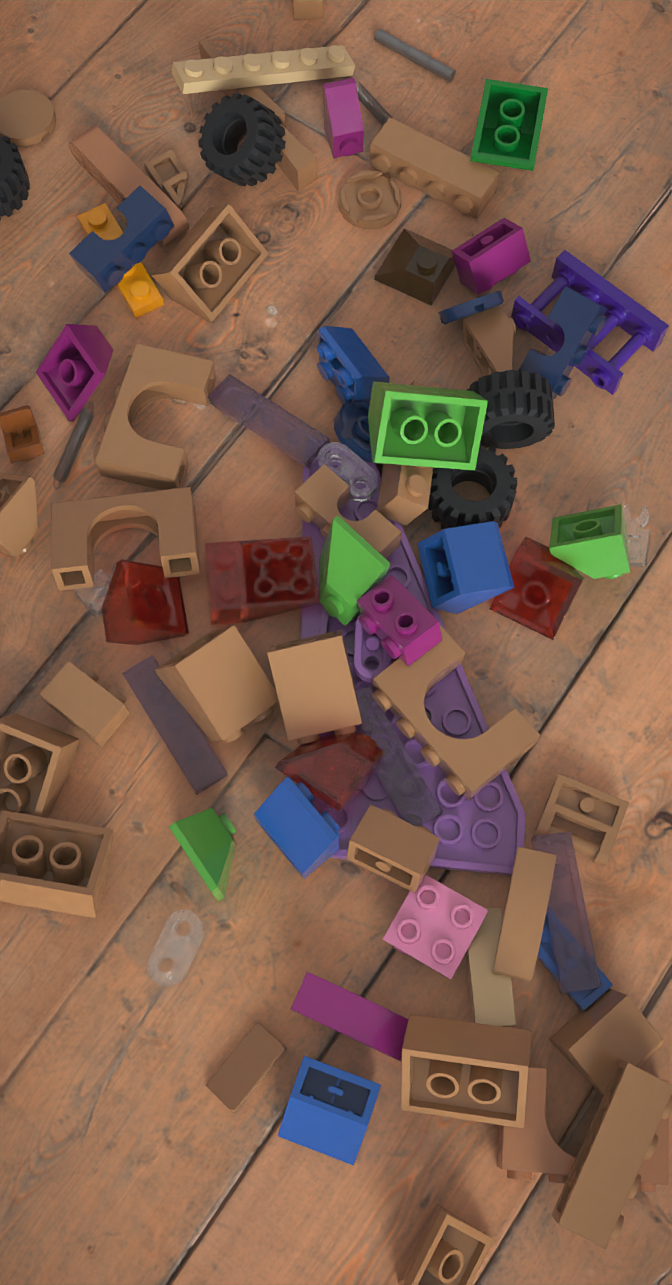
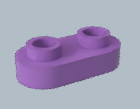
(368, 648)

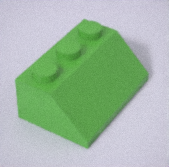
(425, 426)

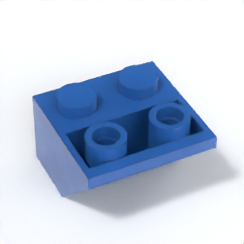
(348, 364)
(465, 566)
(297, 827)
(329, 1110)

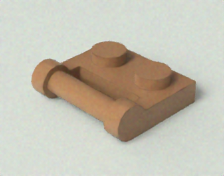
(588, 809)

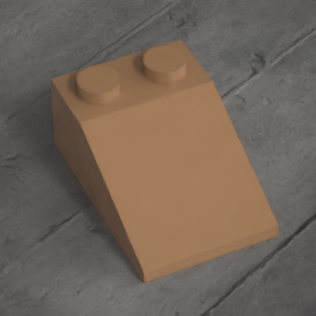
(32, 765)

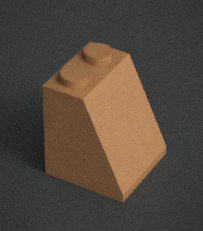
(220, 684)
(315, 686)

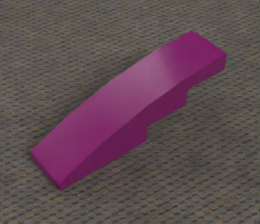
(351, 1015)

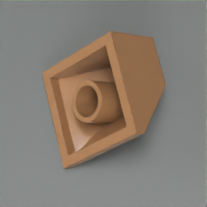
(17, 514)

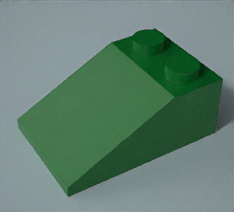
(509, 124)

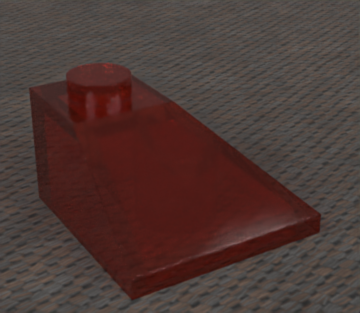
(541, 590)
(143, 605)
(333, 766)

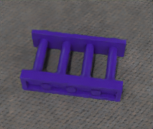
(621, 312)

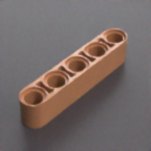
(121, 175)

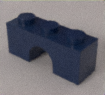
(110, 260)
(579, 320)

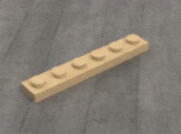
(262, 69)

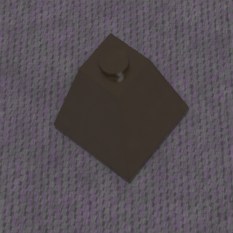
(416, 267)

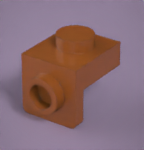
(21, 434)

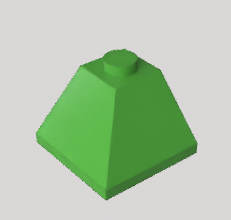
(592, 542)
(347, 571)
(208, 846)

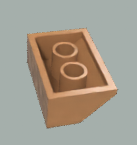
(211, 262)
(53, 863)
(465, 1070)

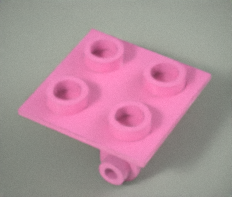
(435, 926)

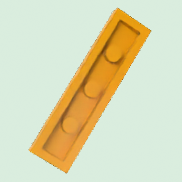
(136, 284)

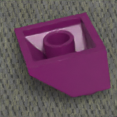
(75, 366)

